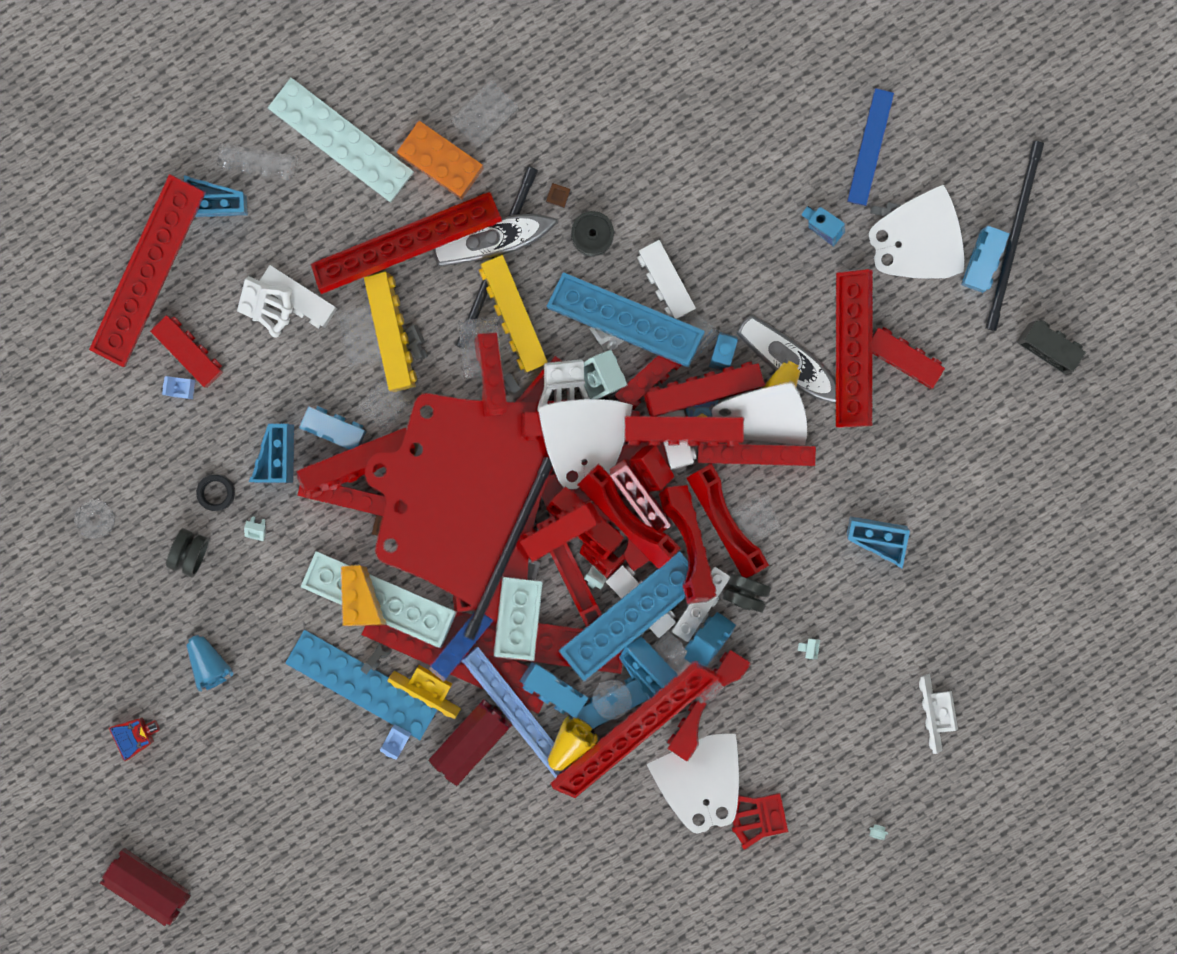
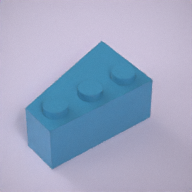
(219, 200)
(985, 259)
(332, 428)
(276, 456)
(880, 537)
(709, 639)
(646, 667)
(553, 690)

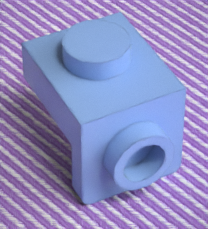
(178, 387)
(395, 742)

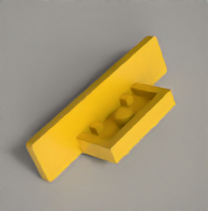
(427, 688)

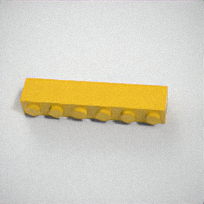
(513, 313)
(390, 332)

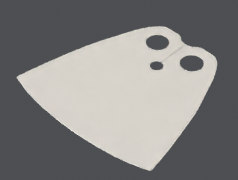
(928, 238)
(770, 414)
(583, 431)
(708, 775)

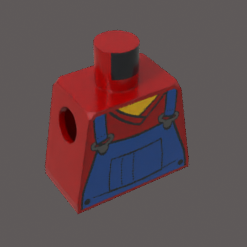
(133, 736)

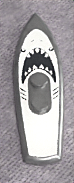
(496, 240)
(777, 348)

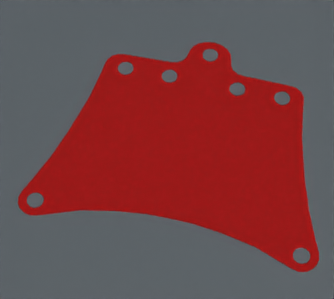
(459, 495)

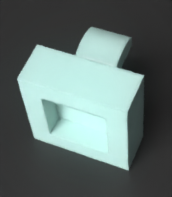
(255, 530)
(595, 578)
(811, 648)

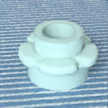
(878, 832)

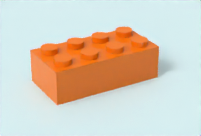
(440, 160)

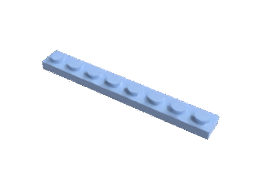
(510, 705)

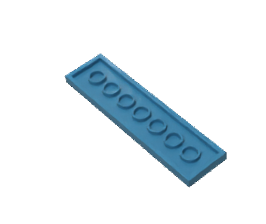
(625, 319)
(627, 618)
(371, 691)

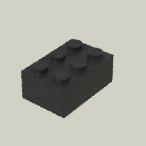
(1051, 346)

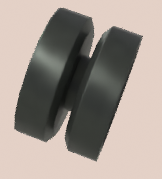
(591, 245)
(187, 552)
(746, 593)

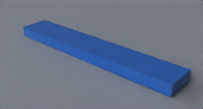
(870, 147)

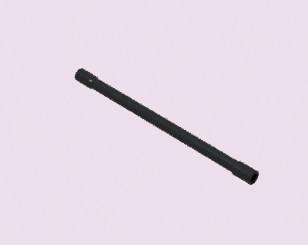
(1034, 158)
(526, 184)
(475, 623)

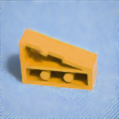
(359, 599)

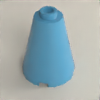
(206, 664)

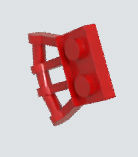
(770, 814)

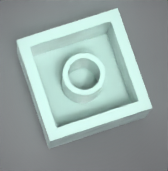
(602, 376)

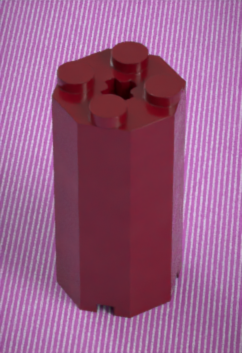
(470, 742)
(145, 887)

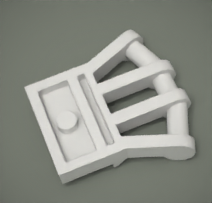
(254, 300)
(563, 375)

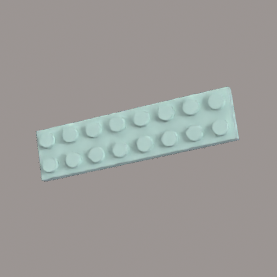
(340, 140)
(399, 606)

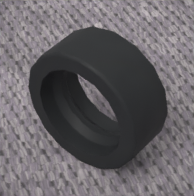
(201, 496)

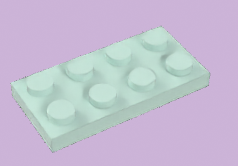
(517, 618)

